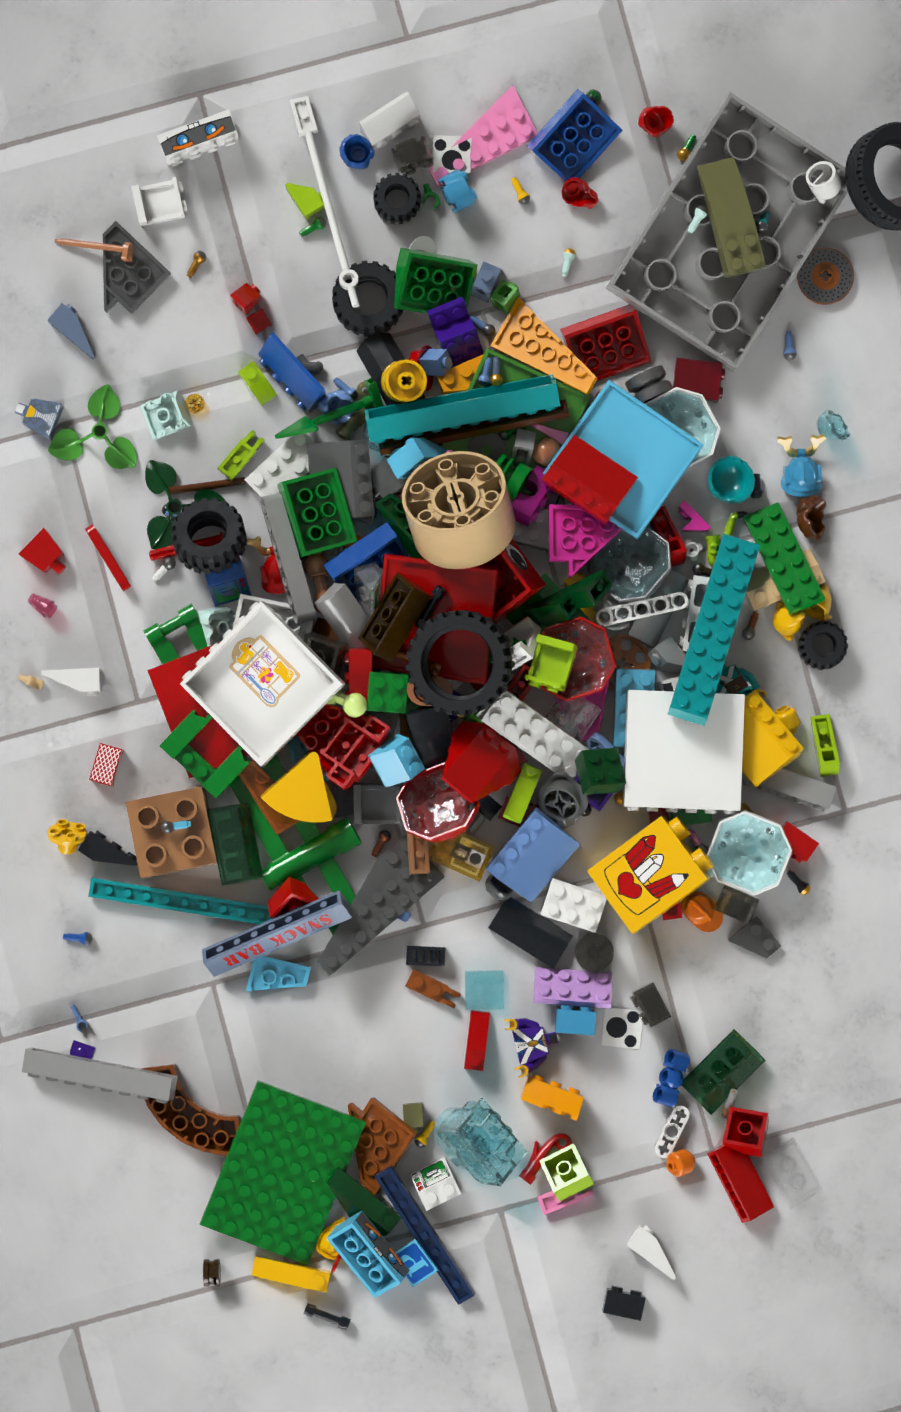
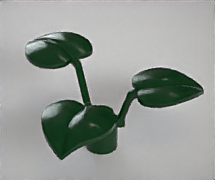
(158, 478)

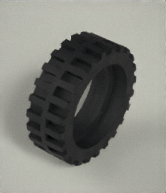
(419, 655)

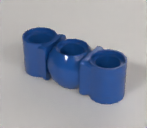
(671, 1077)

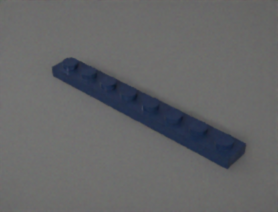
(425, 1234)

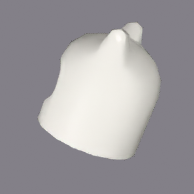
(827, 184)

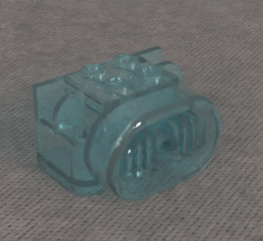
(479, 1142)

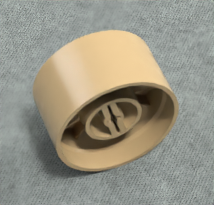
(465, 536)

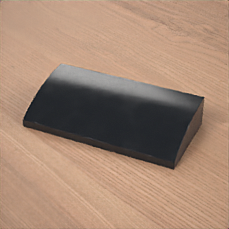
(430, 735)
(530, 932)

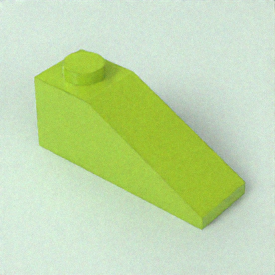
(825, 745)
(522, 793)

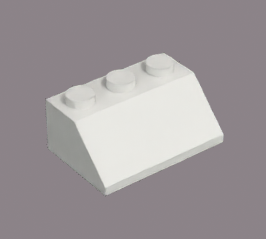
(390, 121)

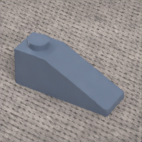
(69, 325)

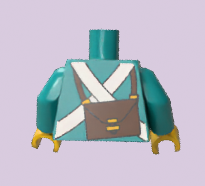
(737, 681)

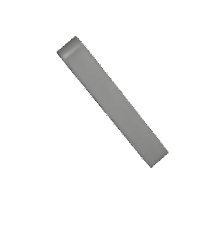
(287, 558)

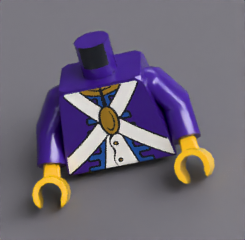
(530, 1043)

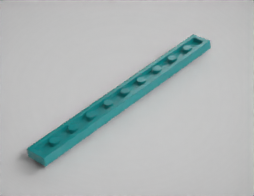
(178, 901)

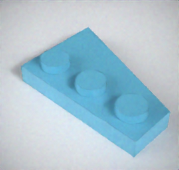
(275, 973)

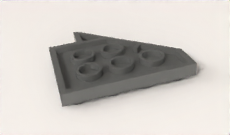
(129, 281)

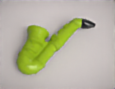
(713, 541)

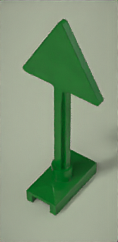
(306, 425)

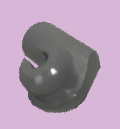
(312, 367)

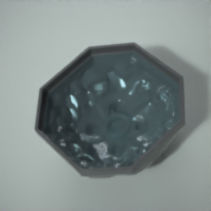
(634, 565)

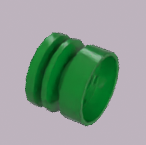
(515, 478)

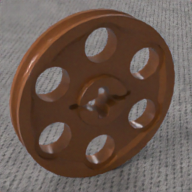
(628, 655)

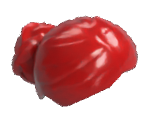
(578, 193)

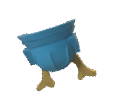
(802, 474)

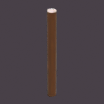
(207, 485)

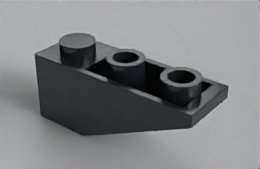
(100, 850)

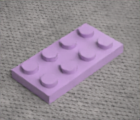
(572, 987)

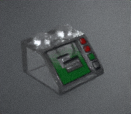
(368, 586)

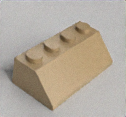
(762, 590)

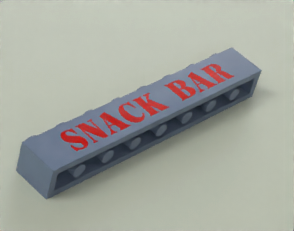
(276, 933)

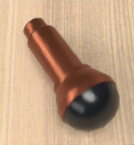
(384, 836)

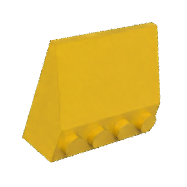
(766, 741)

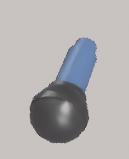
(487, 329)

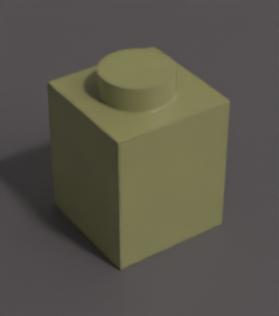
(413, 1115)

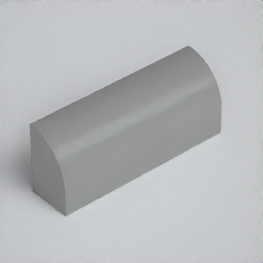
(343, 614)
(651, 628)

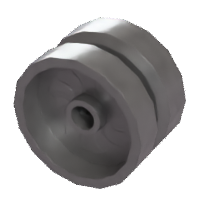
(648, 384)

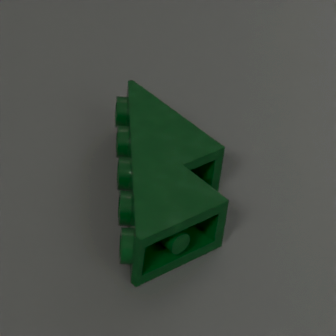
(565, 602)

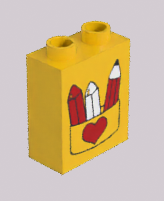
(651, 872)

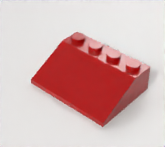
(608, 342)
(589, 479)

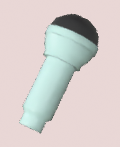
(700, 213)

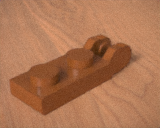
(430, 988)

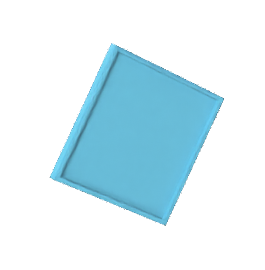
(641, 444)

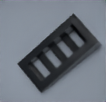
(441, 956)

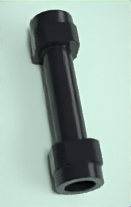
(438, 593)
(342, 1322)

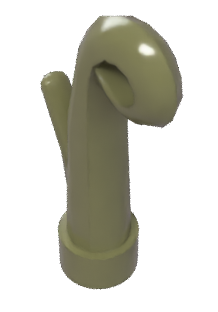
(357, 419)

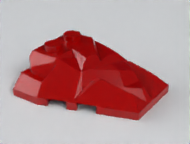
(343, 743)

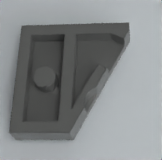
(756, 938)

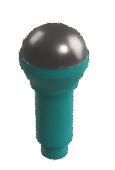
(761, 225)

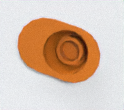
(700, 911)

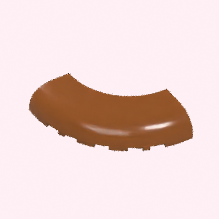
(191, 1121)

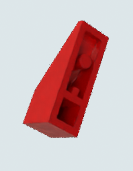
(664, 526)
(477, 1040)

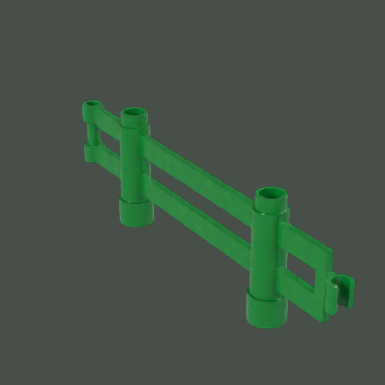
(318, 847)

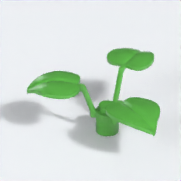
(102, 404)

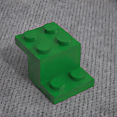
(389, 693)

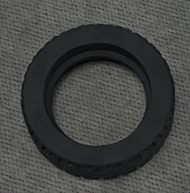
(861, 178)

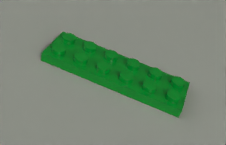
(784, 558)

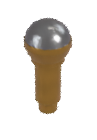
(199, 257)

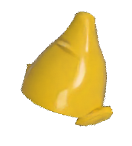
(822, 609)
(787, 624)

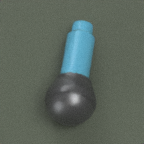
(168, 826)

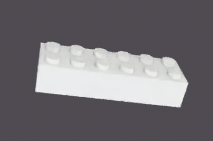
(533, 733)

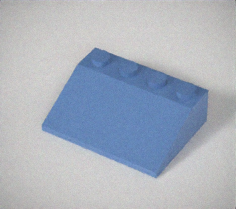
(533, 855)

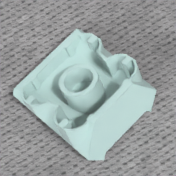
(166, 415)
(216, 623)

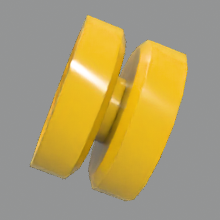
(415, 381)

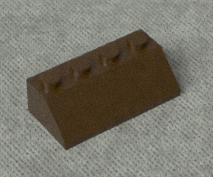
(394, 617)

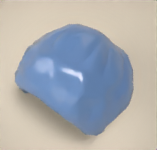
(334, 401)

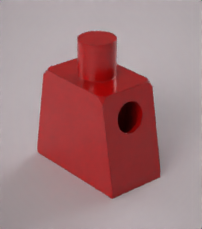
(44, 553)

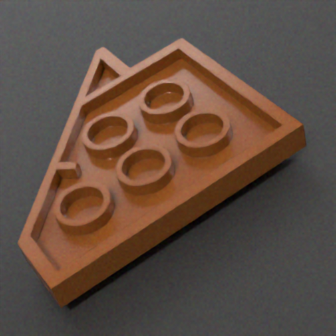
(381, 1141)

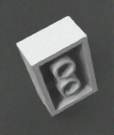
(573, 905)

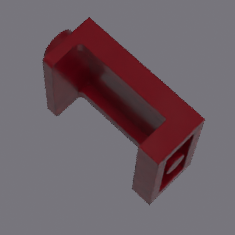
(700, 377)

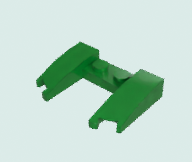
(213, 779)

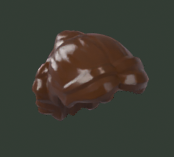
(810, 517)

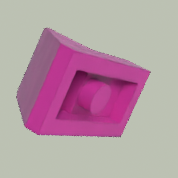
(696, 522)

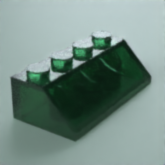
(235, 844)
(721, 1071)

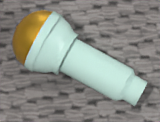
(569, 255)

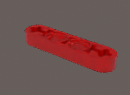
(108, 557)

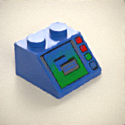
(228, 584)

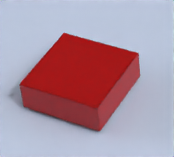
(259, 321)

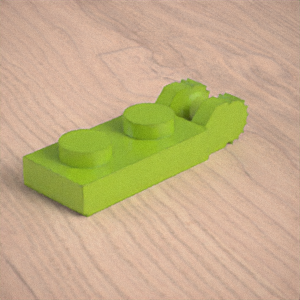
(239, 456)

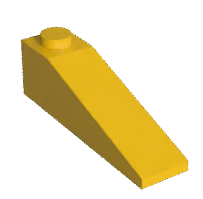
(292, 1273)

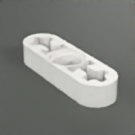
(670, 1147)

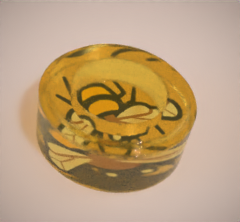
(194, 403)

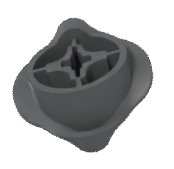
(558, 804)

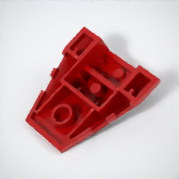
(479, 761)

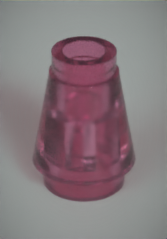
(42, 605)

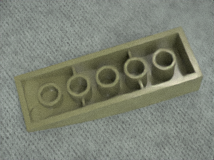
(731, 218)

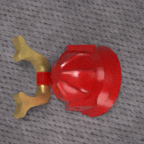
(270, 573)

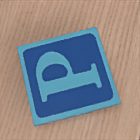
(417, 1261)

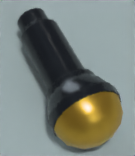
(803, 887)

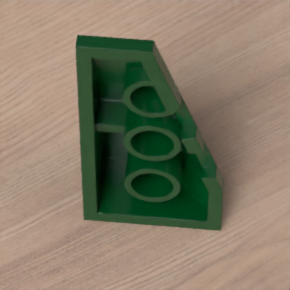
(394, 514)
(357, 1198)

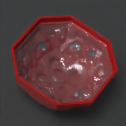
(593, 659)
(433, 807)

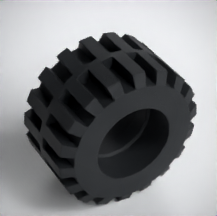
(391, 183)
(837, 637)

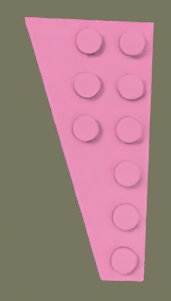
(495, 133)

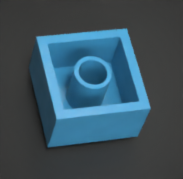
(575, 1021)

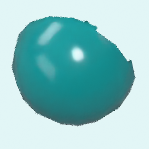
(730, 480)

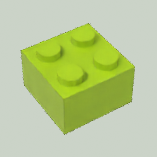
(566, 1172)

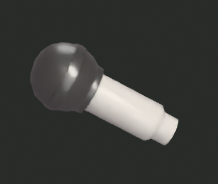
(168, 564)

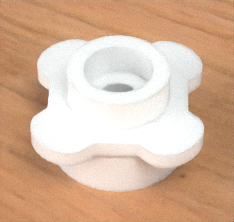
(696, 548)

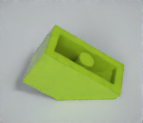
(306, 199)
(257, 383)

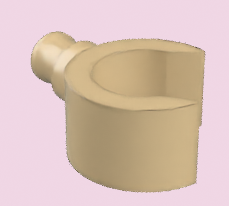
(31, 681)

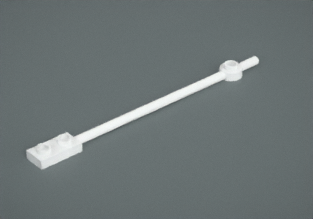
(307, 127)

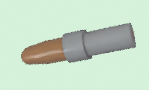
(729, 1102)

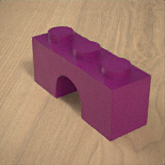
(527, 507)

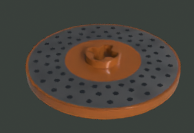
(838, 283)

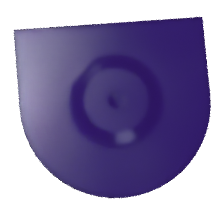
(81, 1050)

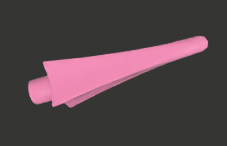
(560, 436)

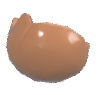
(545, 451)

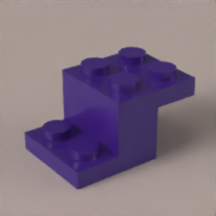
(455, 331)

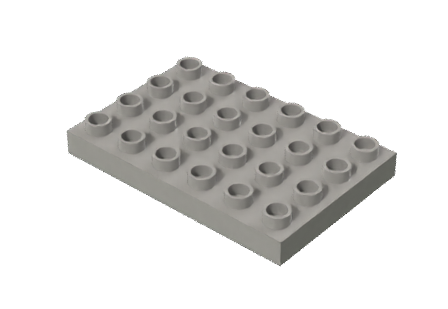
(680, 275)

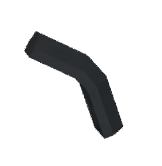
(378, 353)

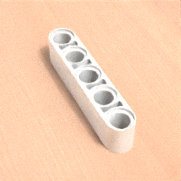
(649, 604)

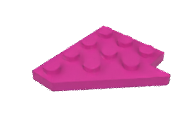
(576, 536)

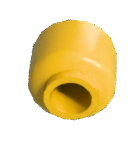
(789, 717)

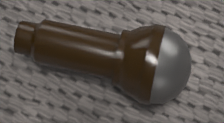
(699, 569)

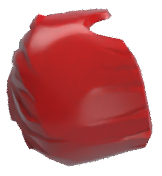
(656, 120)

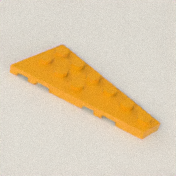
(535, 345)

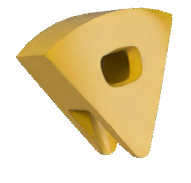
(301, 792)

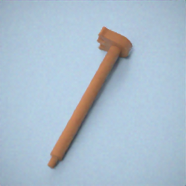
(127, 249)

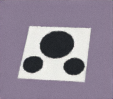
(445, 154)
(622, 1028)

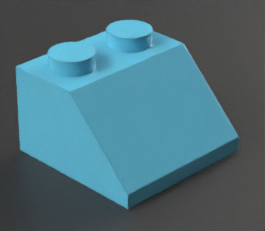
(396, 761)

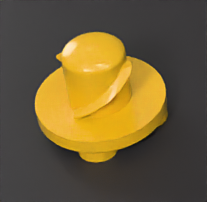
(67, 835)

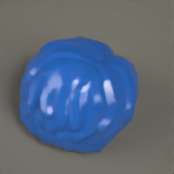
(356, 151)

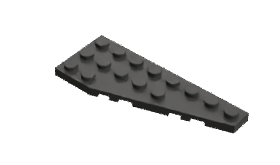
(379, 902)

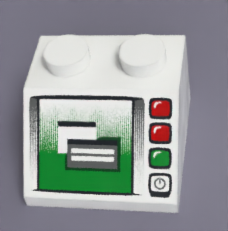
(435, 1183)

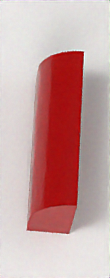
(740, 1182)

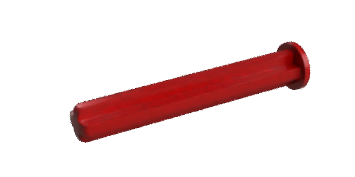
(170, 551)

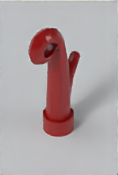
(533, 1166)

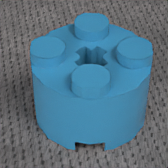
(457, 191)

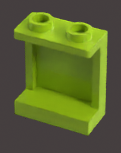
(551, 663)

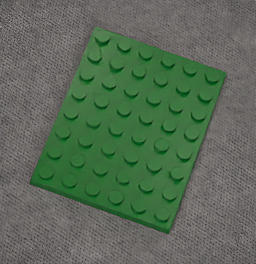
(278, 1171)

